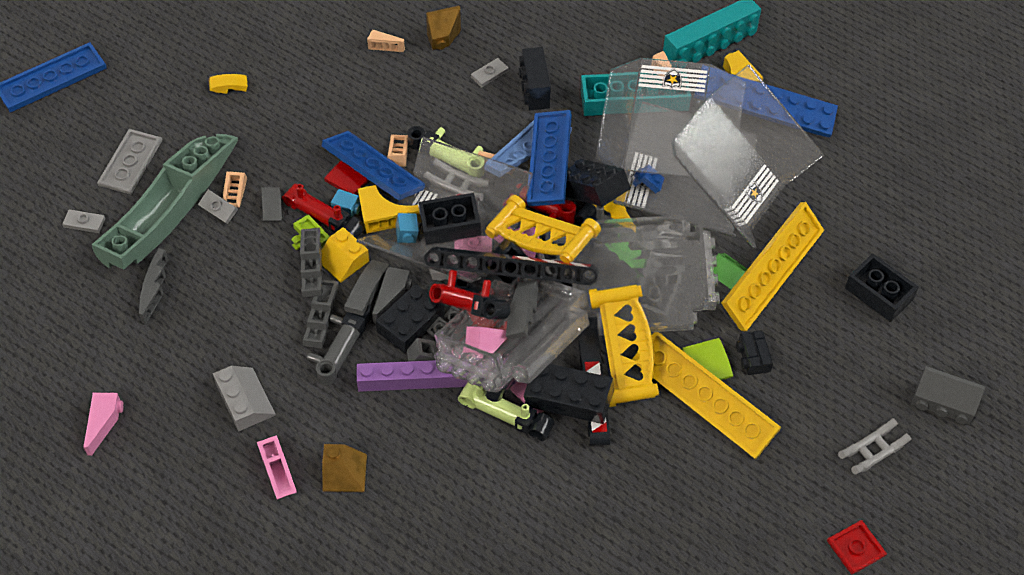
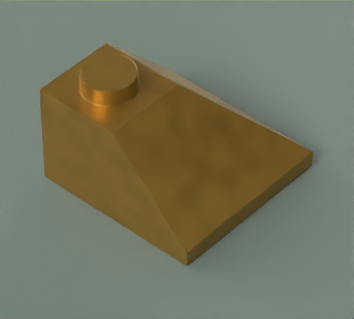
(443, 26)
(343, 469)

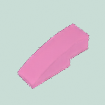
(276, 467)

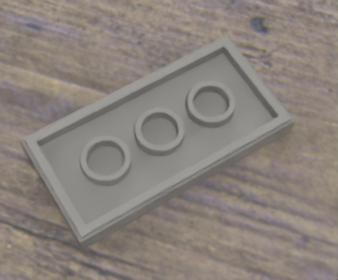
(129, 161)

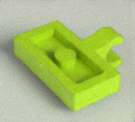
(307, 223)

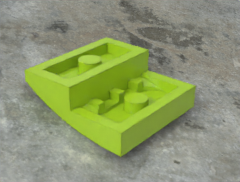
(712, 357)

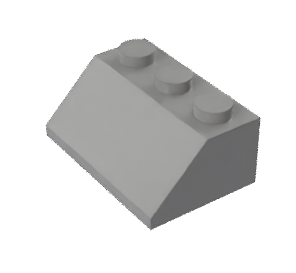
(243, 396)

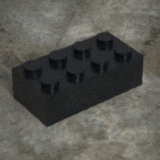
(595, 182)
(571, 393)

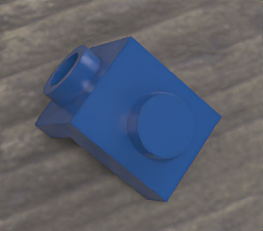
(652, 181)

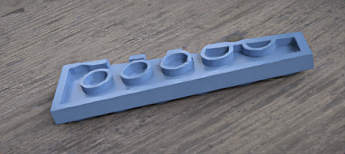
(518, 149)

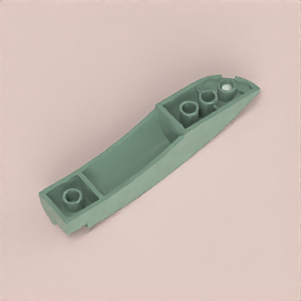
(165, 201)

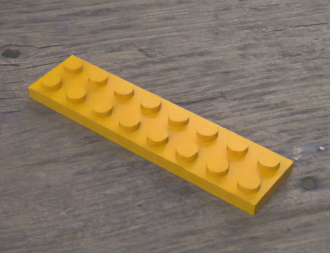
(772, 266)
(711, 397)

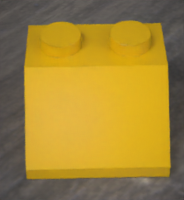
(343, 255)

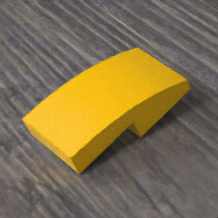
(223, 82)

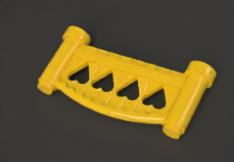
(515, 211)
(611, 302)

